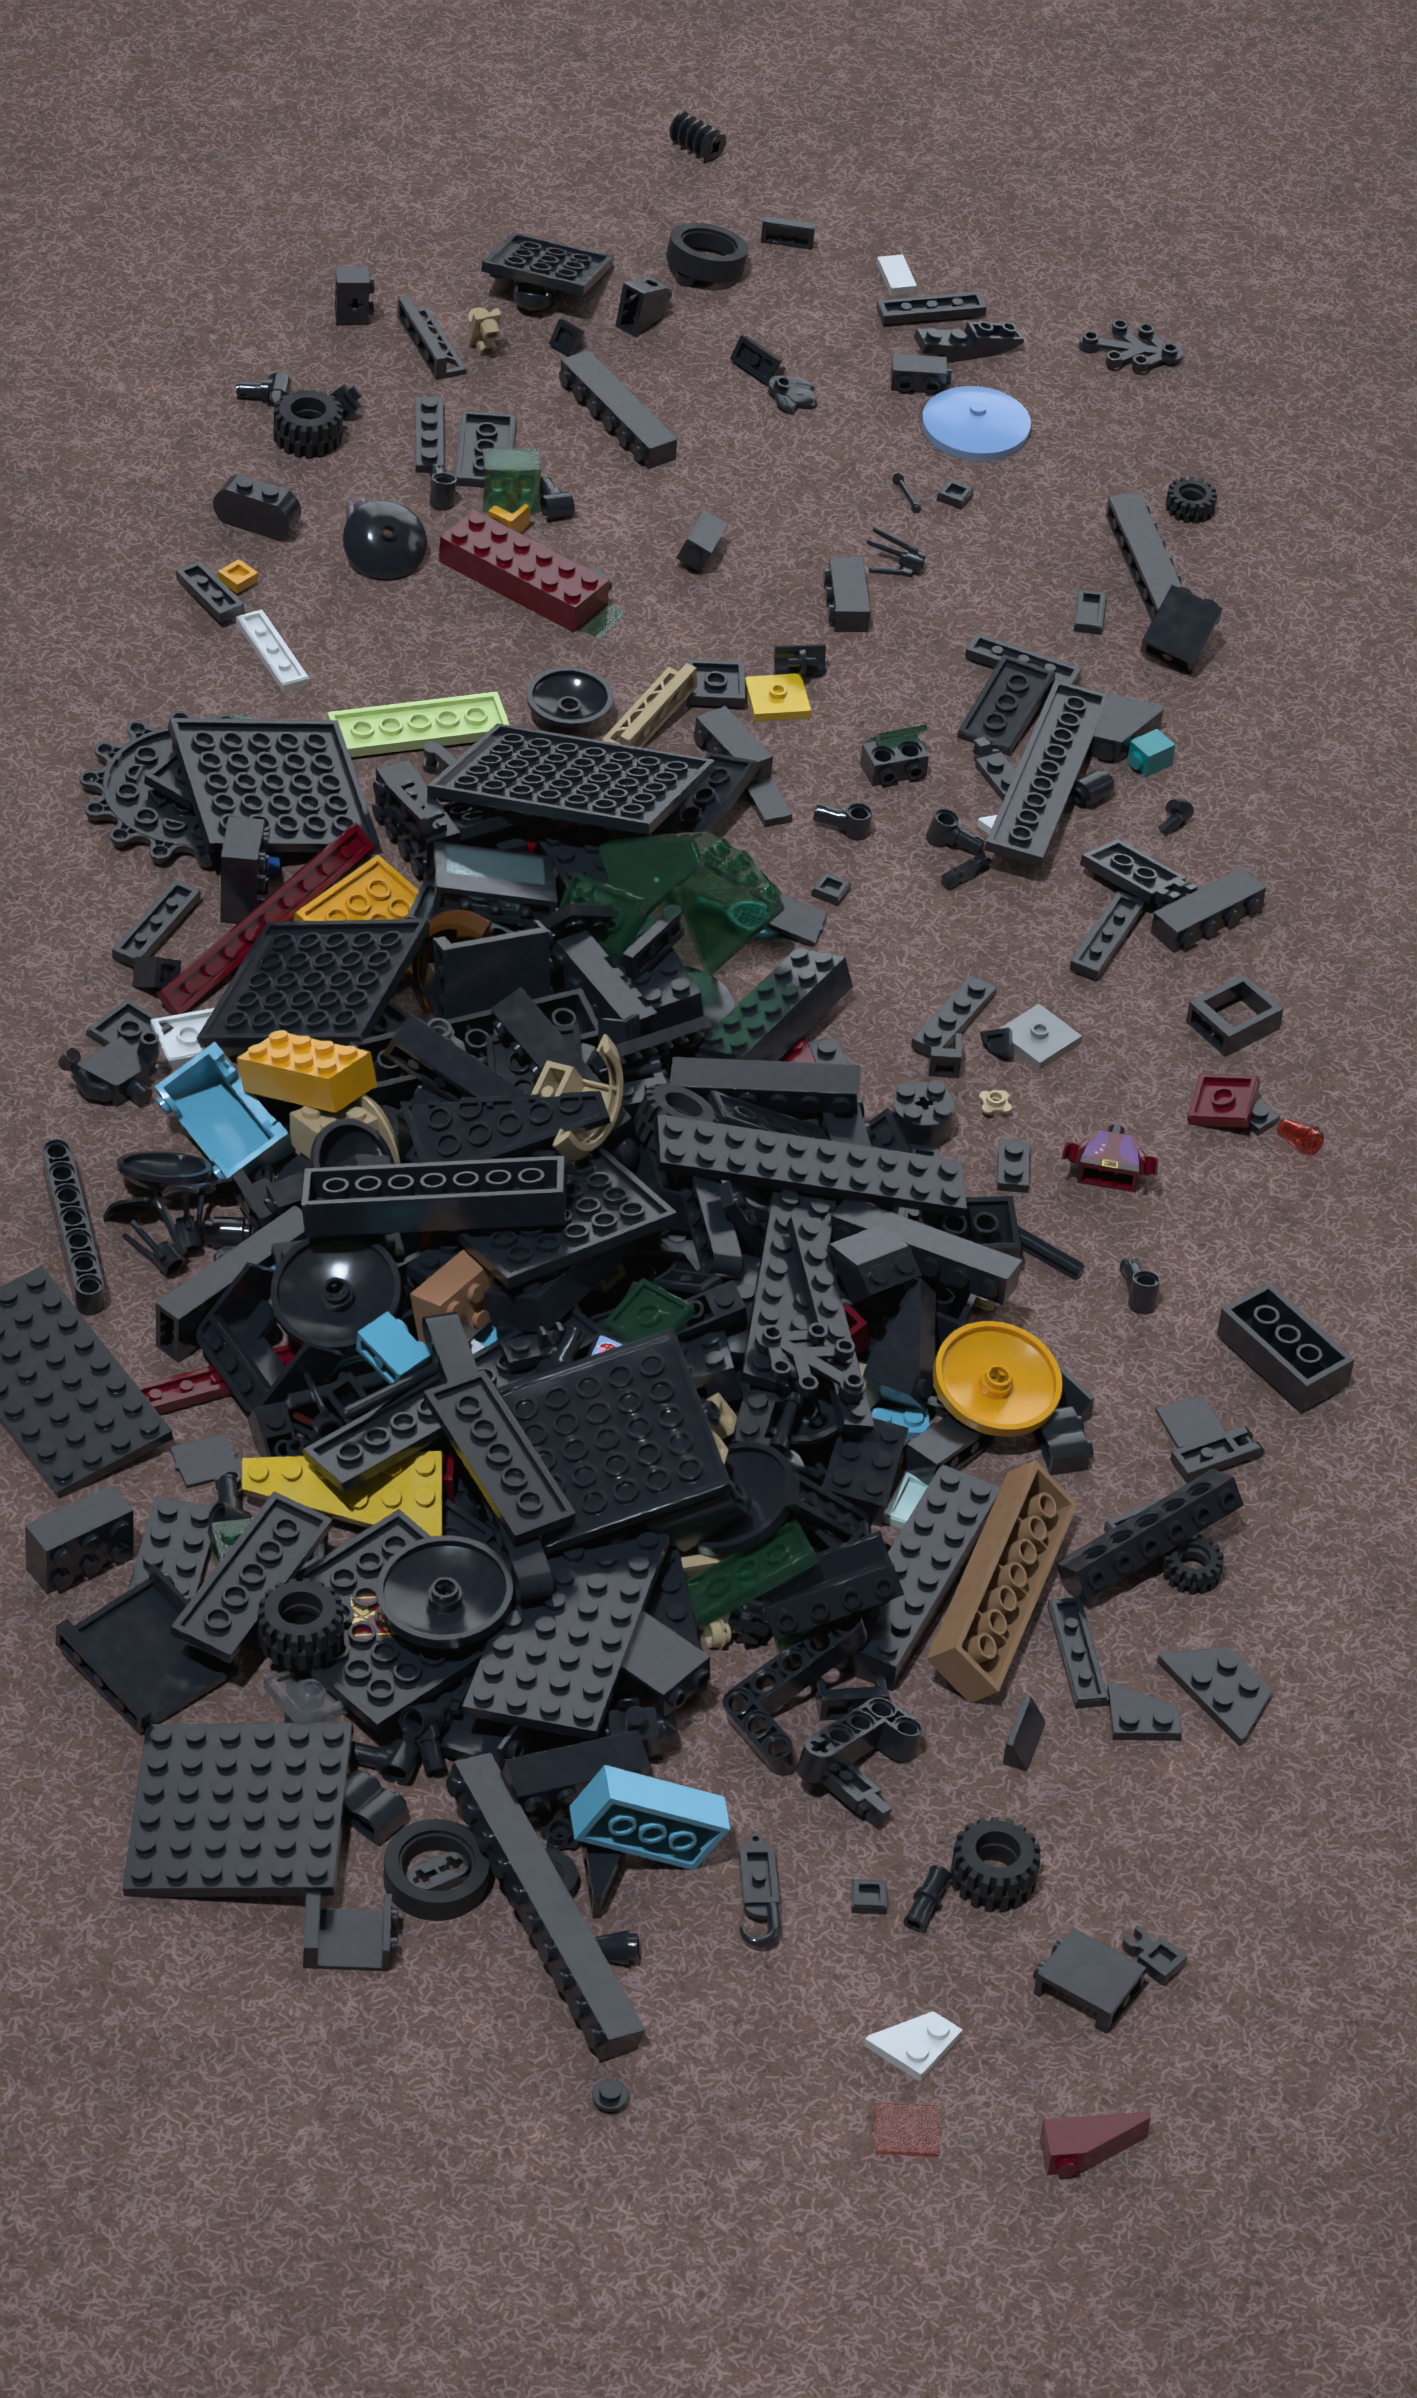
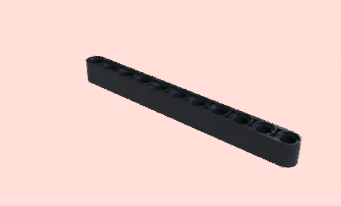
(453, 1361)

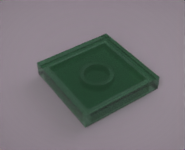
(648, 1312)

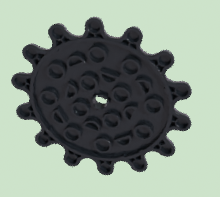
(137, 808)

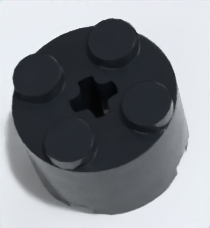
(924, 1112)

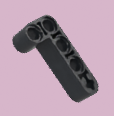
(867, 1727)

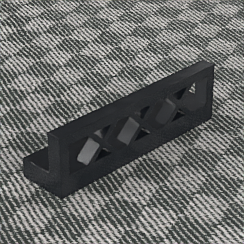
(424, 341)

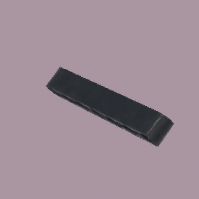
(73, 1227)

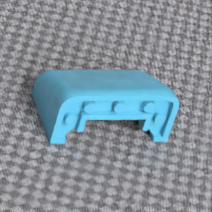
(221, 1117)

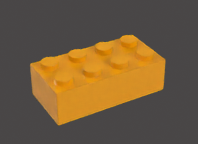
(307, 1071)

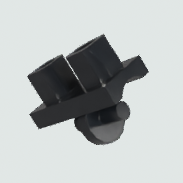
(799, 659)

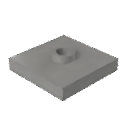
(1041, 1036)

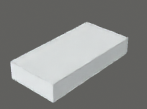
(896, 275)

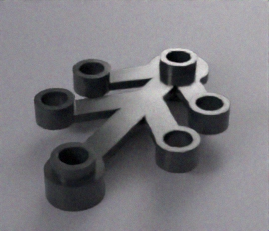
(1133, 348)
(774, 1340)

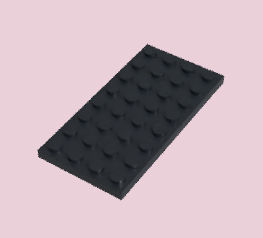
(66, 1391)
(564, 1652)

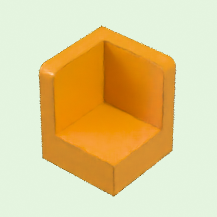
(518, 521)

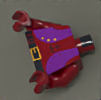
(1110, 1159)

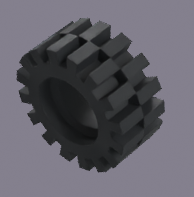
(1180, 496)
(1193, 1578)

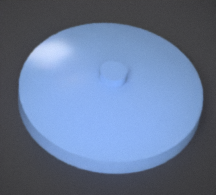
(976, 423)

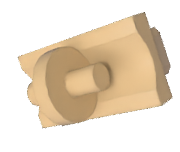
(483, 329)

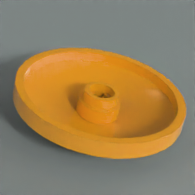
(997, 1378)

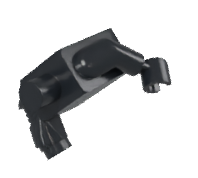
(116, 1070)

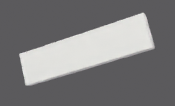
(272, 650)

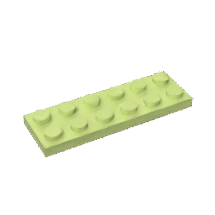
(418, 722)

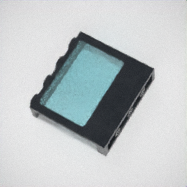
(493, 883)

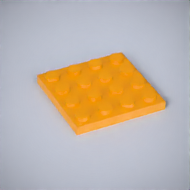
(368, 893)

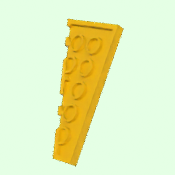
(409, 1485)

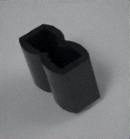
(1064, 1442)
(373, 1809)

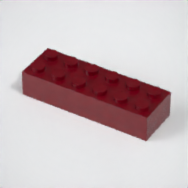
(523, 571)

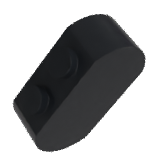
(257, 507)

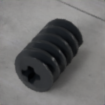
(697, 136)

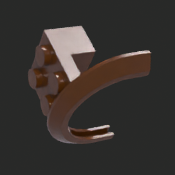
(456, 927)

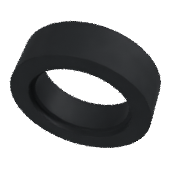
(703, 266)
(435, 1904)

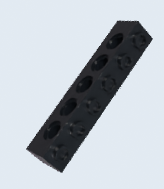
(1149, 1534)

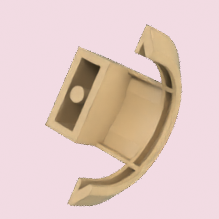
(563, 1078)
(308, 1121)

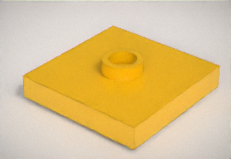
(777, 697)

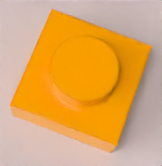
(238, 576)

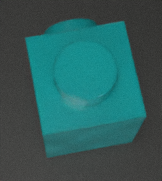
(1151, 753)

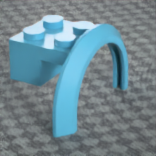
(388, 1349)

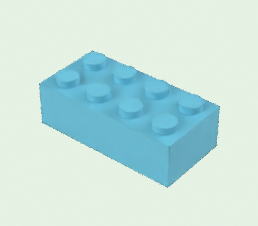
(649, 1817)

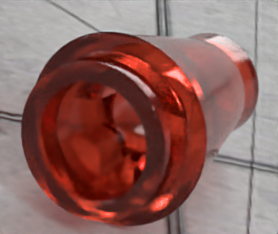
(1301, 1135)

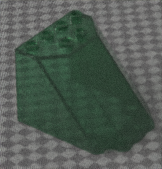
(715, 887)

